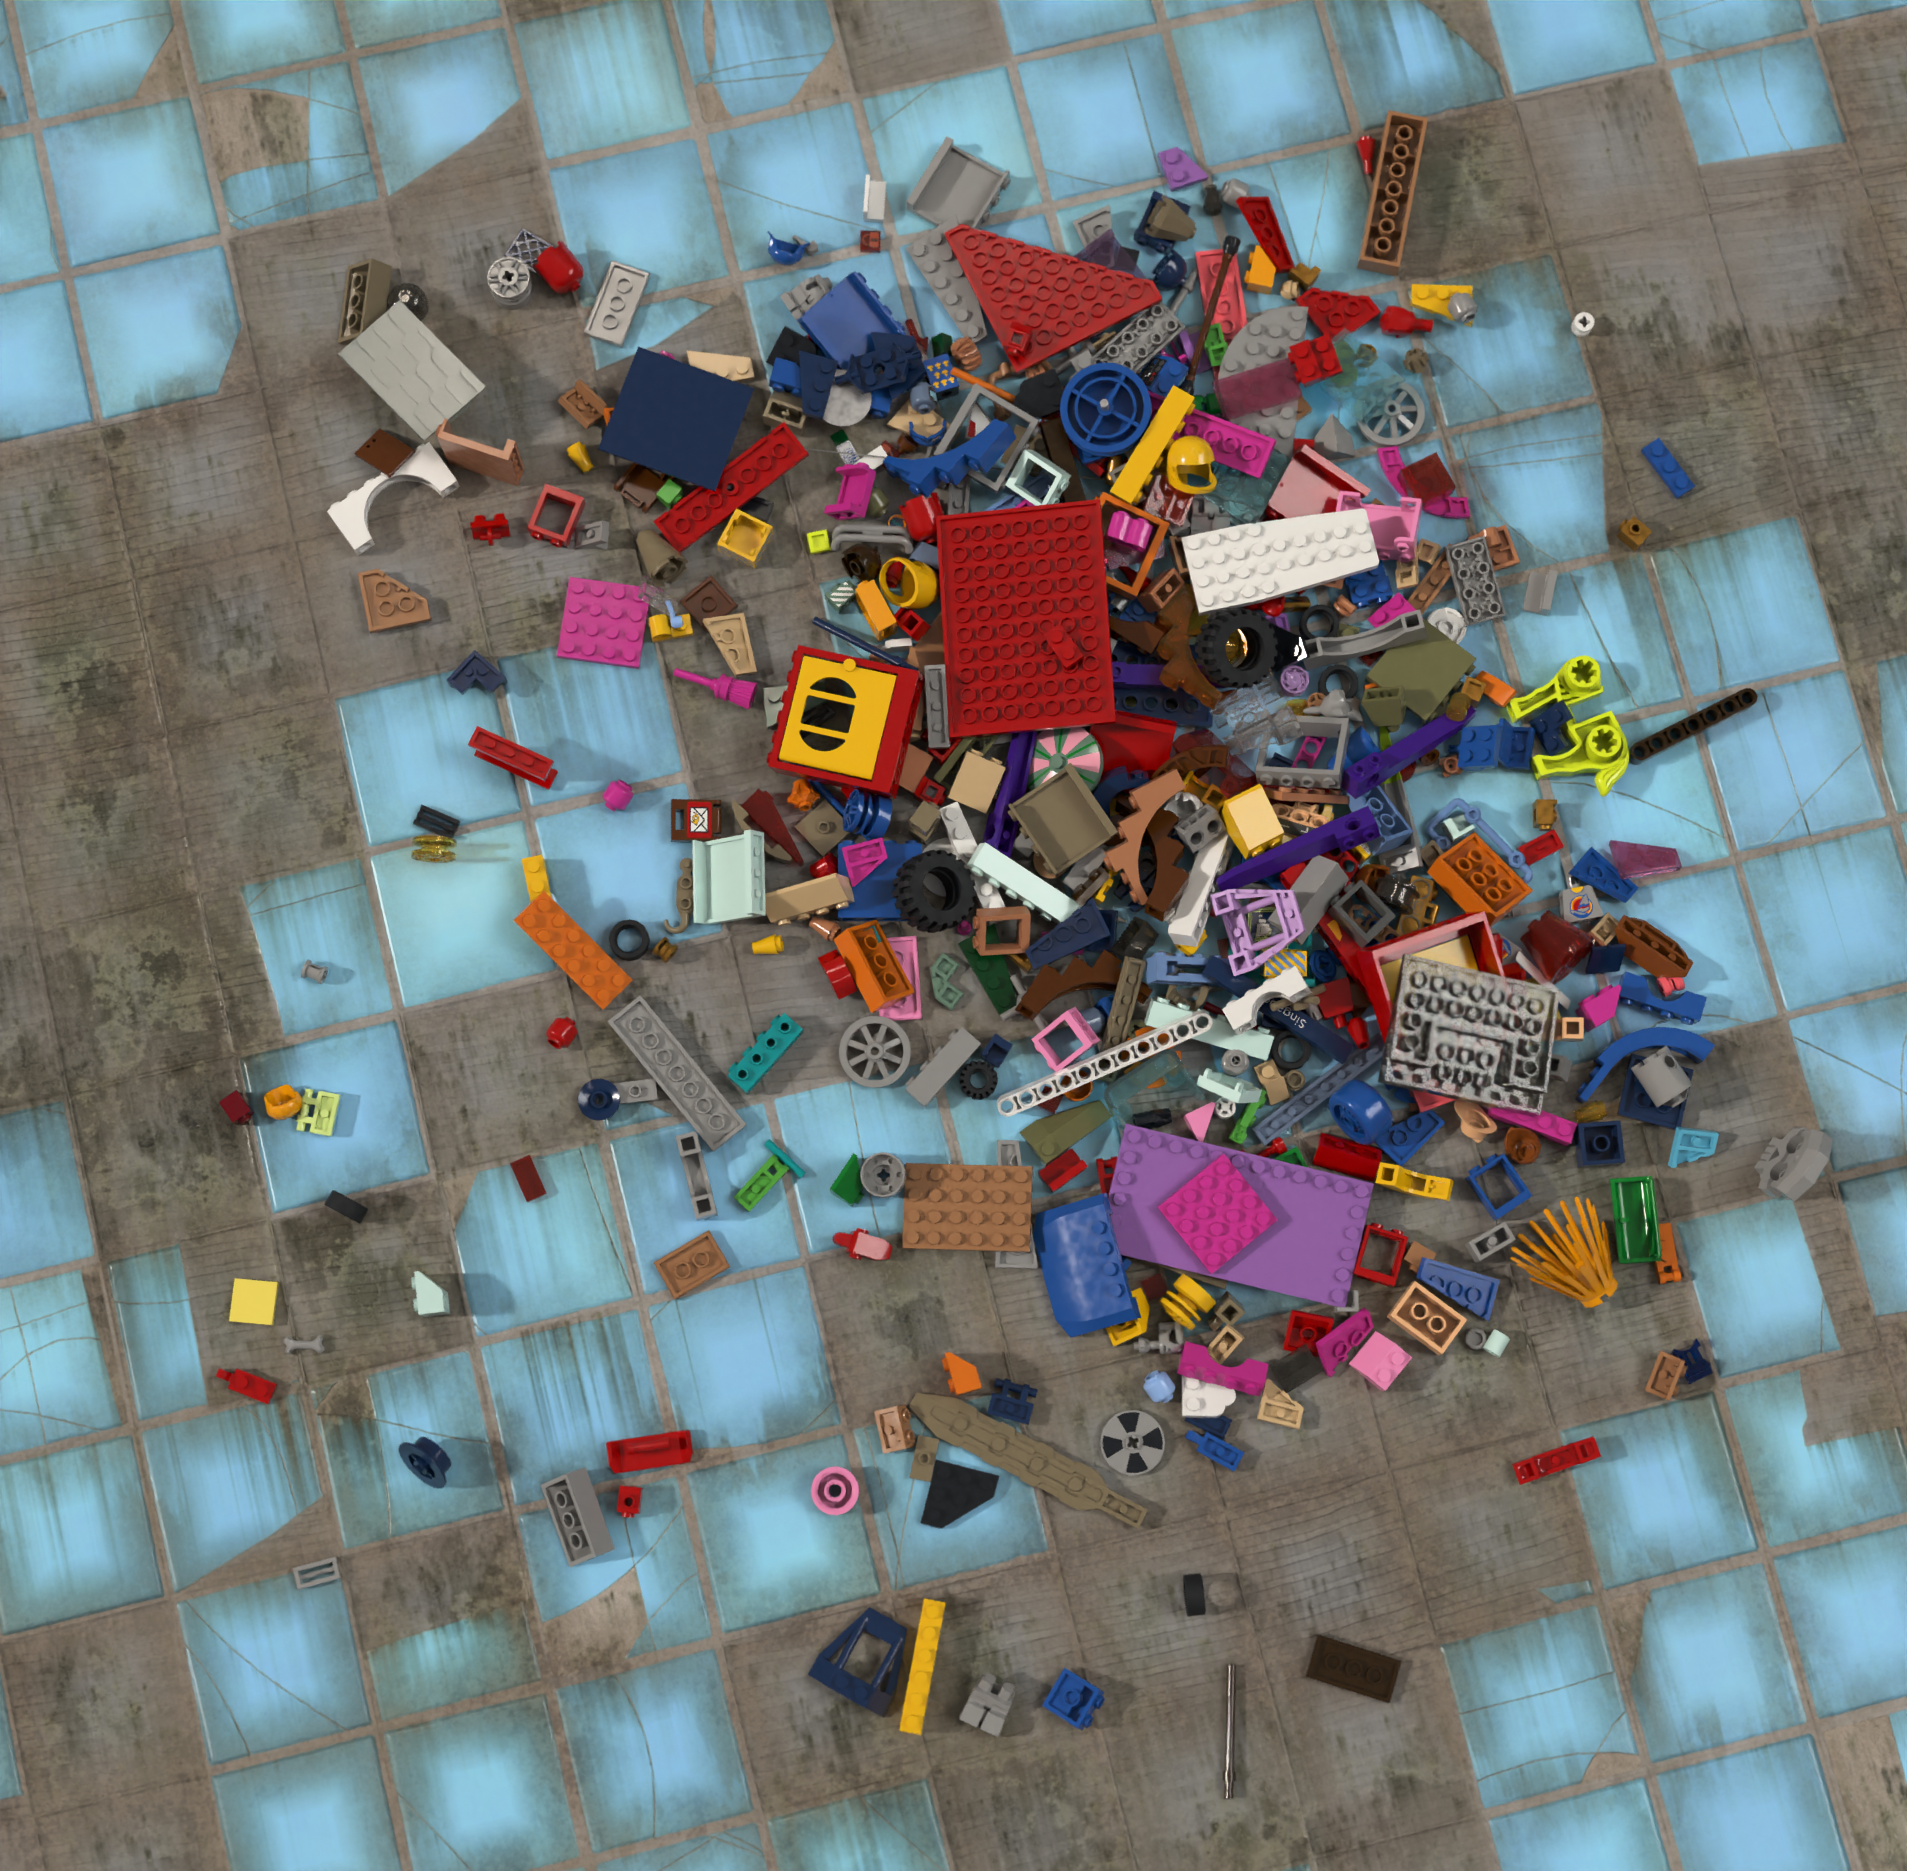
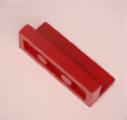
(1347, 1157)

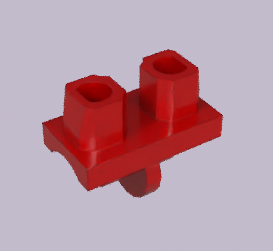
(490, 530)

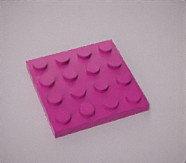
(603, 623)
(1217, 1213)

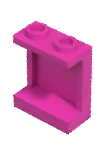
(854, 492)

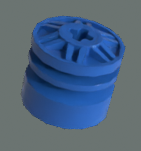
(867, 814)

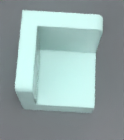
(1456, 827)

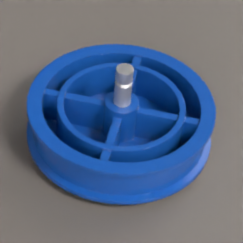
(1105, 409)

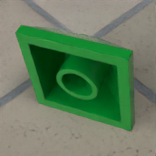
(848, 1183)

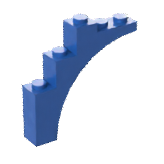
(952, 466)

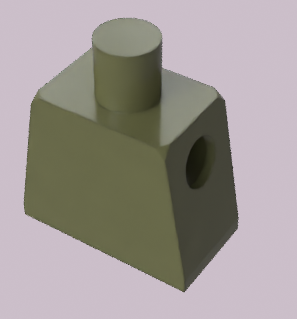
(1385, 706)

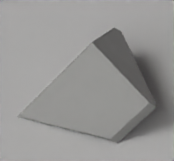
(1333, 440)

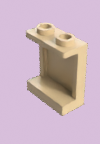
(976, 781)

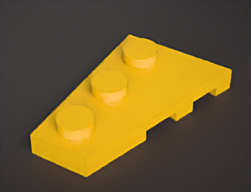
(1436, 298)

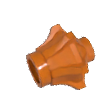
(803, 795)

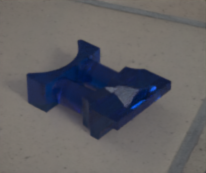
(1697, 1370)

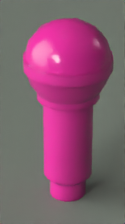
(964, 928)

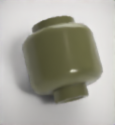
(877, 503)

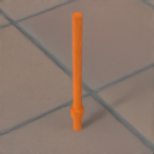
(995, 390)

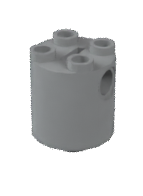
(1663, 1078)

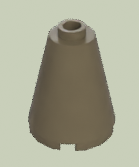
(660, 558)

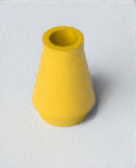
(580, 456)
(769, 945)

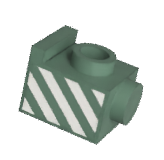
(841, 596)

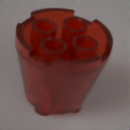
(1556, 946)

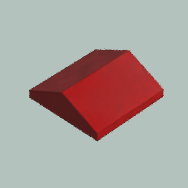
(1306, 1329)

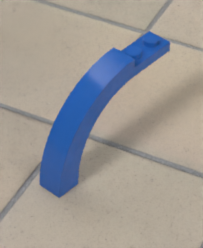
(1675, 1039)

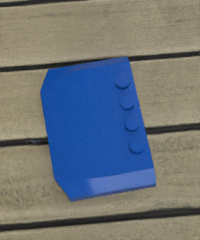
(1083, 1266)

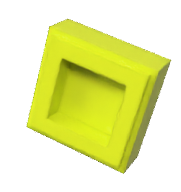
(818, 542)

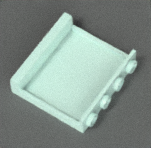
(729, 878)

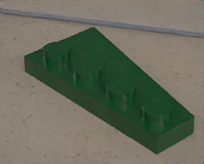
(991, 972)

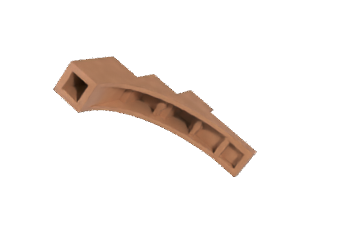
(1147, 800)

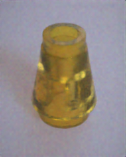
(1592, 1112)

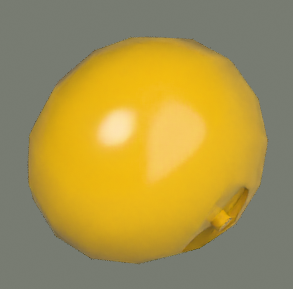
(1190, 456)
(918, 584)

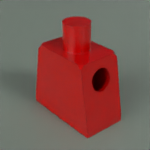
(1336, 1002)

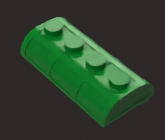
(1635, 1220)

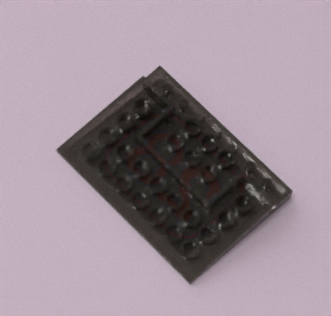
(1470, 1036)

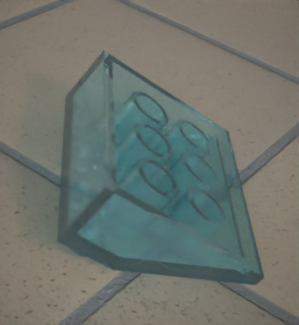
(1365, 378)
(1244, 494)

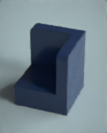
(996, 1050)

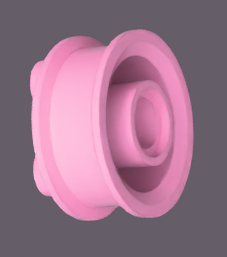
(825, 1480)

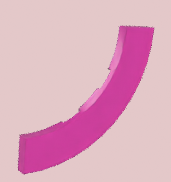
(1447, 508)

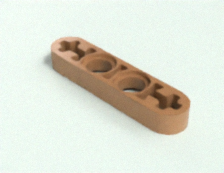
(1381, 936)

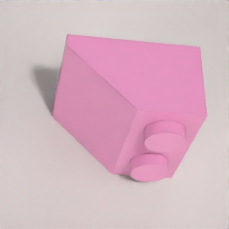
(1380, 1361)

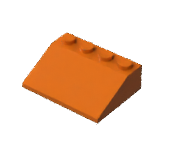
(1479, 879)

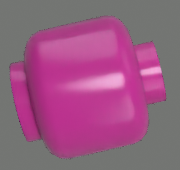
(617, 795)

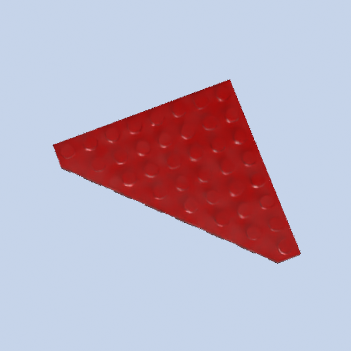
(1046, 291)

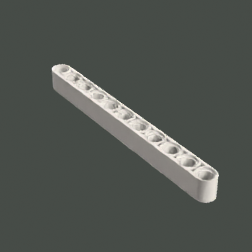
(1093, 1063)

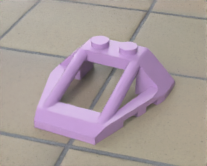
(1238, 931)

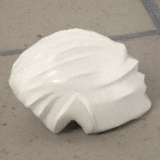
(1183, 805)

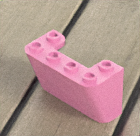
(1392, 527)

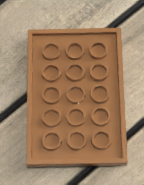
(967, 1207)

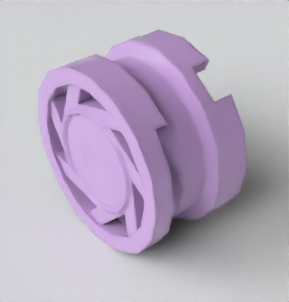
(1293, 681)

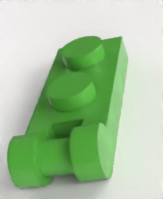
(761, 1183)

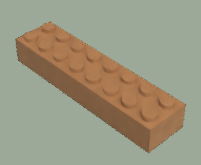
(1392, 193)

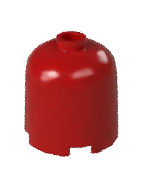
(559, 269)
(921, 517)

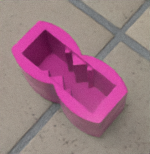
(1128, 531)

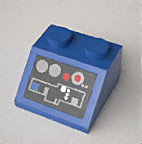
(1163, 373)

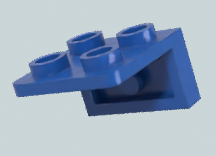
(1515, 746)

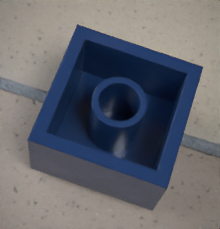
(1599, 1144)

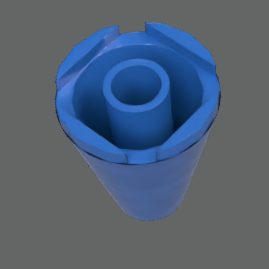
(1358, 747)

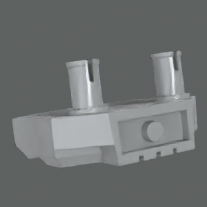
(1793, 1163)

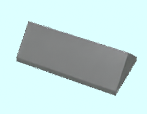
(1314, 891)

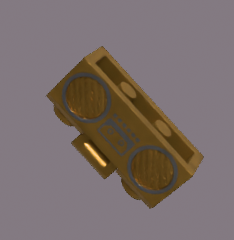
(1416, 921)

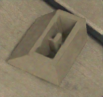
(785, 408)

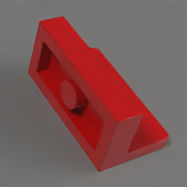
(1062, 1170)

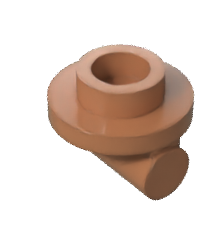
(1344, 607)

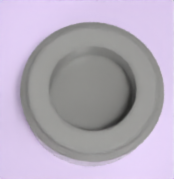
(1475, 1338)

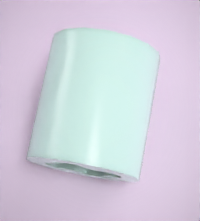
(1496, 1343)

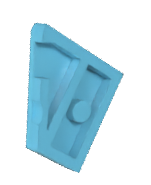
(1691, 1144)

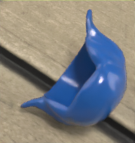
(785, 252)

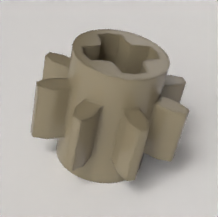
(1415, 360)

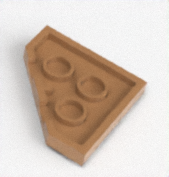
(390, 603)

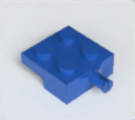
(1478, 747)

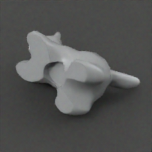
(1337, 706)

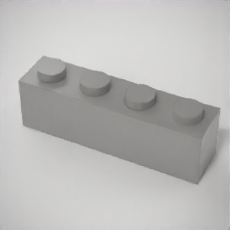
(943, 1067)

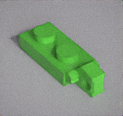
(1246, 1119)

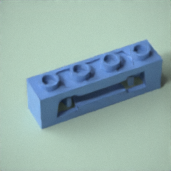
(1158, 971)

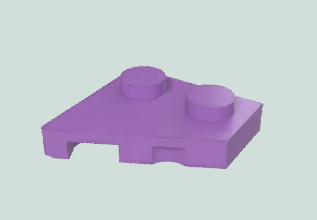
(1180, 169)

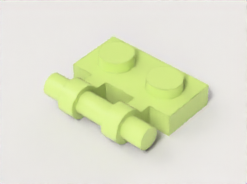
(324, 1113)

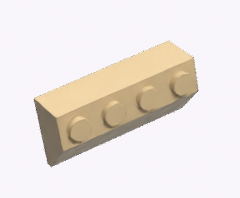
(808, 898)

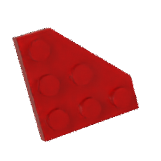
(1337, 310)

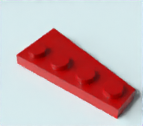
(1266, 229)

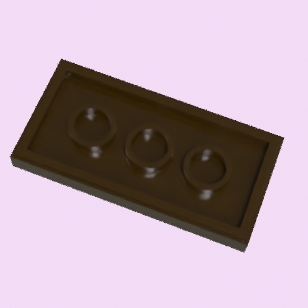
(1353, 1668)

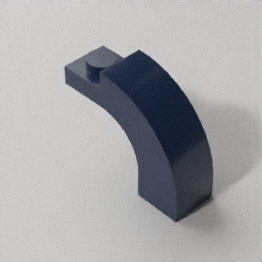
(1114, 782)

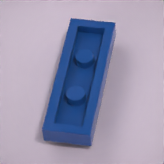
(1667, 468)

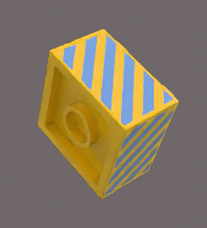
(745, 538)
(1283, 960)

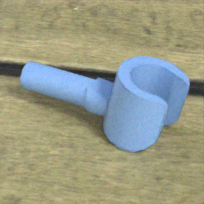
(676, 621)

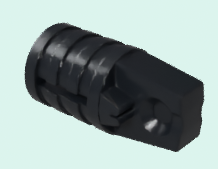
(1152, 1118)

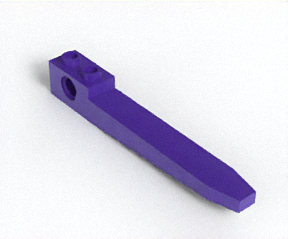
(1141, 675)
(1379, 767)
(1000, 827)
(1342, 833)

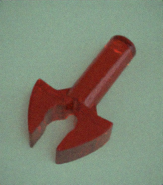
(913, 332)

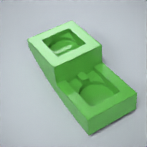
(1215, 345)

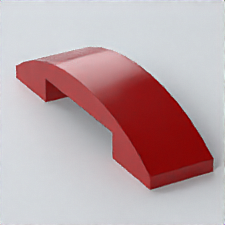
(1556, 1460)

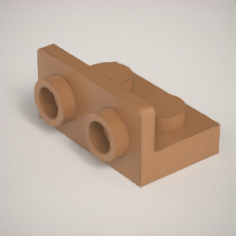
(895, 1428)

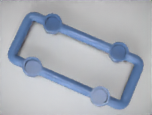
(1473, 815)

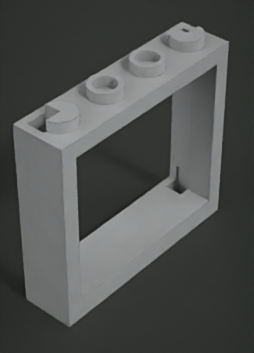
(960, 418)
(1310, 777)

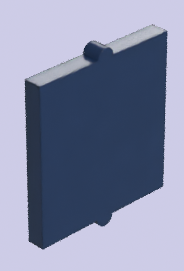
(1605, 959)

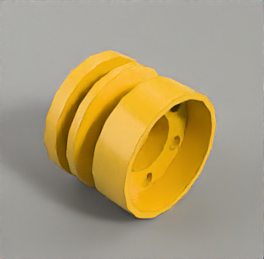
(1187, 1302)

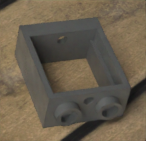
(1349, 924)

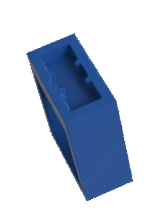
(1523, 1195)

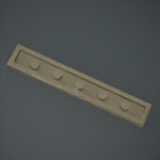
(1122, 1009)

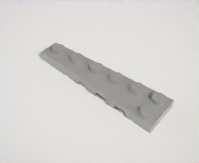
(1009, 1155)

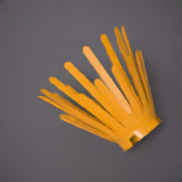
(1581, 1275)

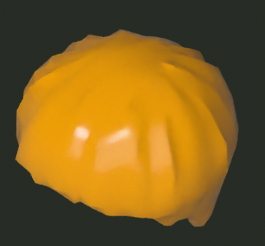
(282, 1102)

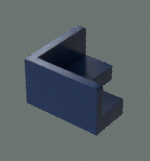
(476, 669)

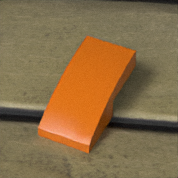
(1496, 690)

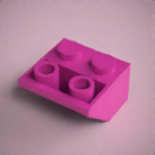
(1600, 1008)

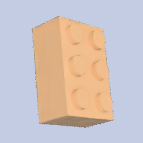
(1426, 1318)

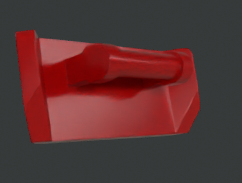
(649, 1451)

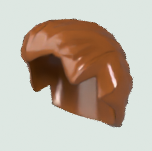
(1522, 1145)

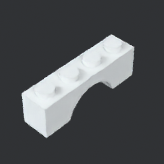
(1243, 1012)

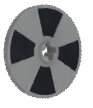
(1149, 1445)

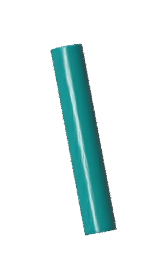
(785, 1158)

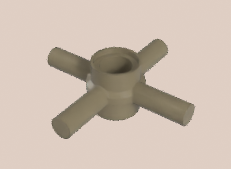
(1302, 1003)

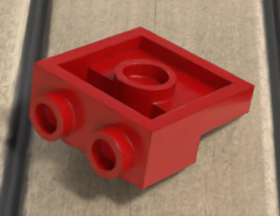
(1314, 360)

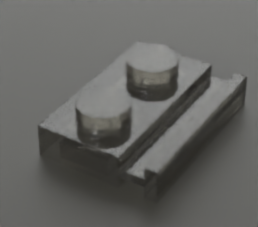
(1295, 1368)

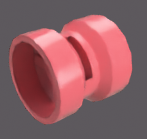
(1669, 984)

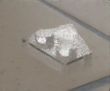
(655, 595)

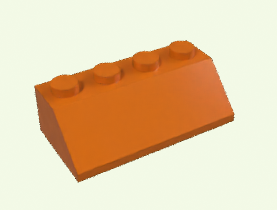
(873, 966)

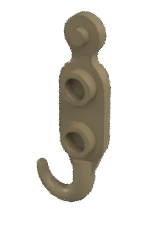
(684, 897)

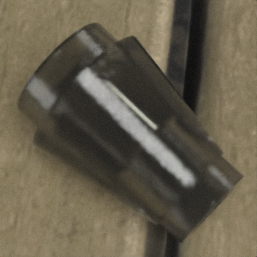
(1212, 202)

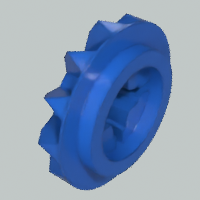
(1320, 957)

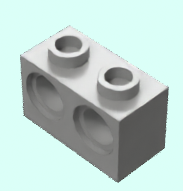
(1198, 825)

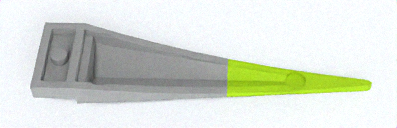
(1408, 854)

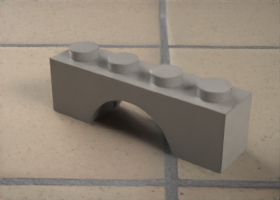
(696, 1176)

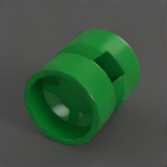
(1210, 401)

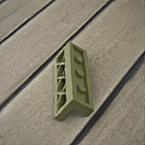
(958, 754)

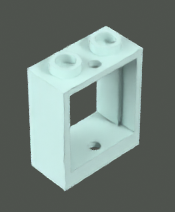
(1023, 469)

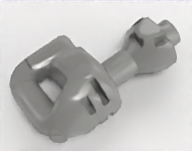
(1163, 1344)

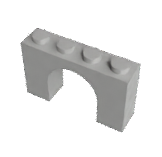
(1081, 869)

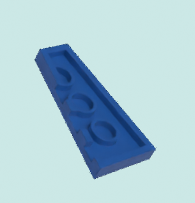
(1464, 1287)

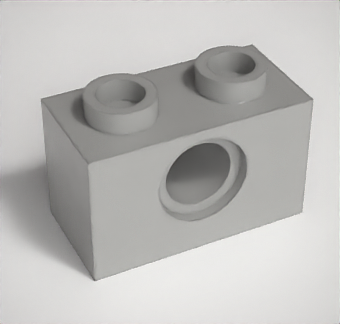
(1490, 1242)

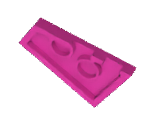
(1338, 1342)

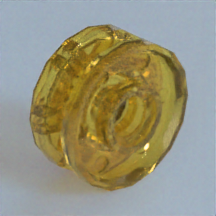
(433, 849)

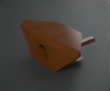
(1360, 1002)

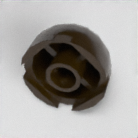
(862, 562)

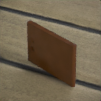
(384, 452)

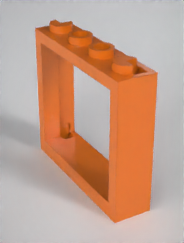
(1161, 525)

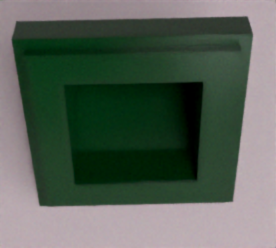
(941, 344)

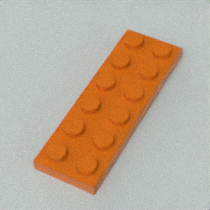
(572, 949)

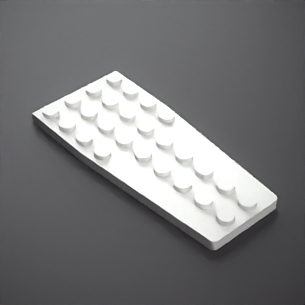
(1277, 558)

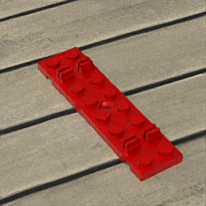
(749, 474)

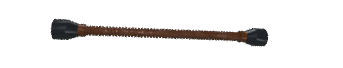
(1230, 248)

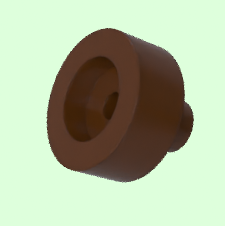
(906, 443)
(1430, 757)

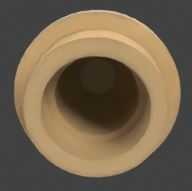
(1290, 290)

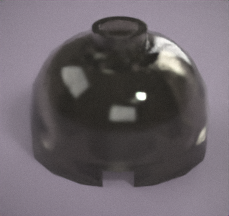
(412, 297)

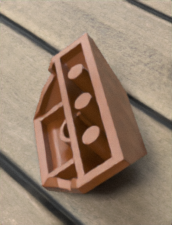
(1652, 948)

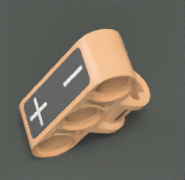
(1299, 818)

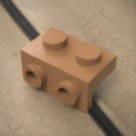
(583, 404)
(1665, 1375)

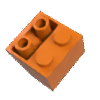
(963, 1375)

